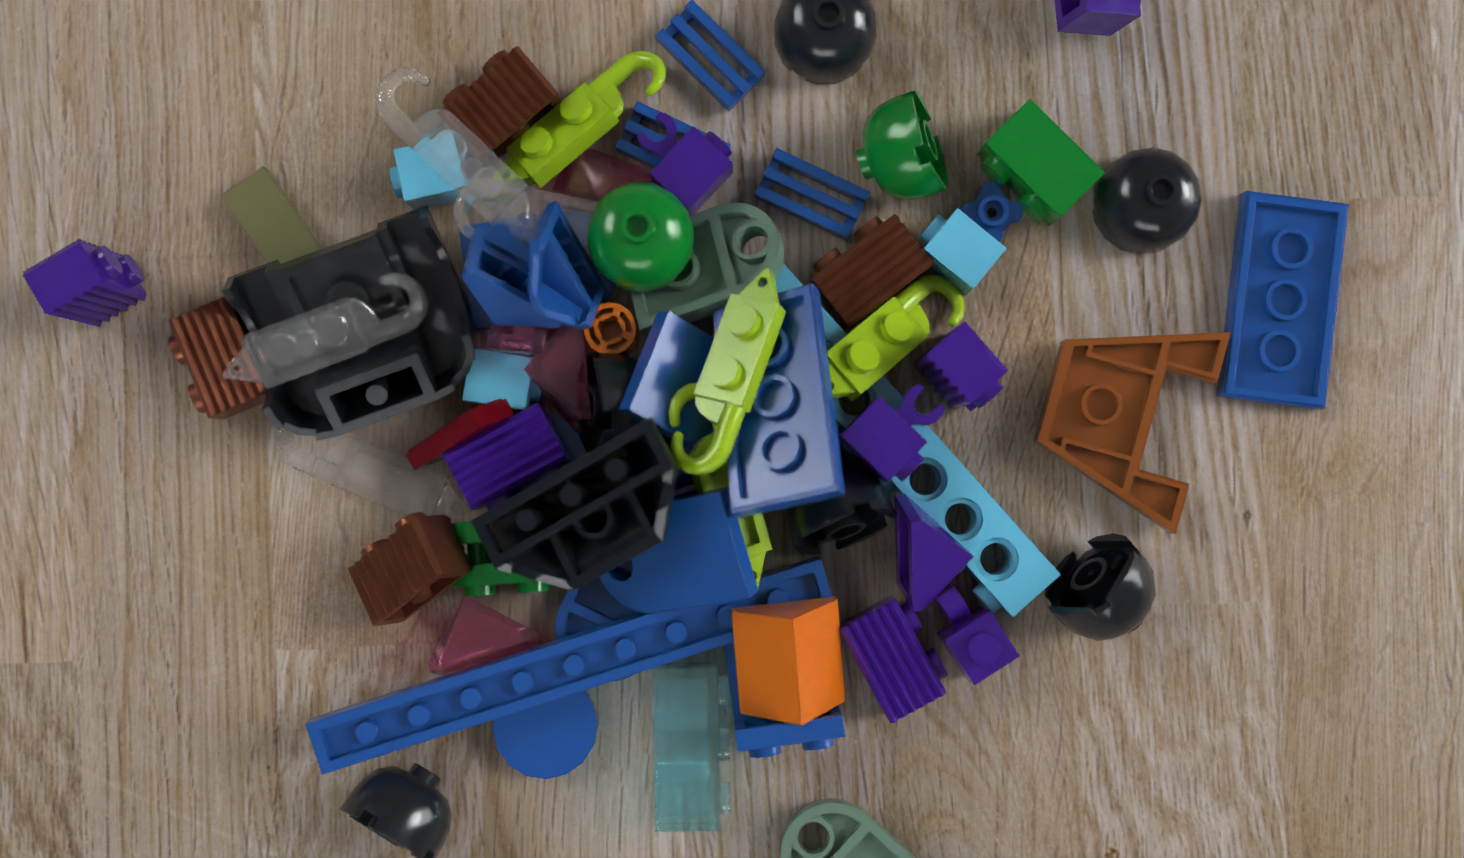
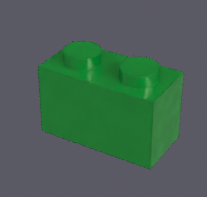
(1038, 164)

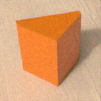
(788, 659)

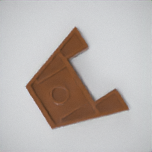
(1104, 408)

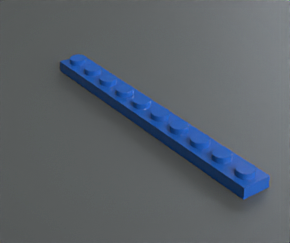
(543, 673)

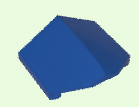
(561, 275)
(500, 284)

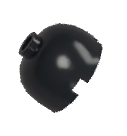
(824, 37)
(1146, 200)
(607, 383)
(842, 518)
(1103, 590)
(402, 808)

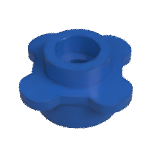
(992, 197)

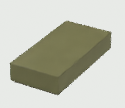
(270, 218)

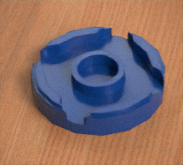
(549, 736)

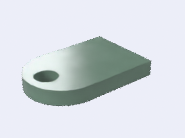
(716, 264)
(850, 833)

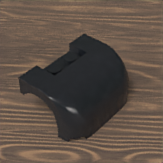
(390, 374)

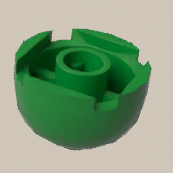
(902, 149)
(640, 236)

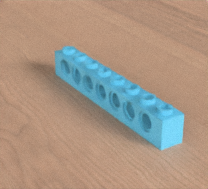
(1024, 567)

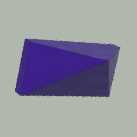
(924, 554)

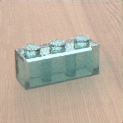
(689, 746)

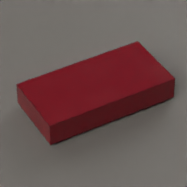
(457, 431)

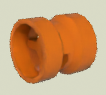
(618, 336)

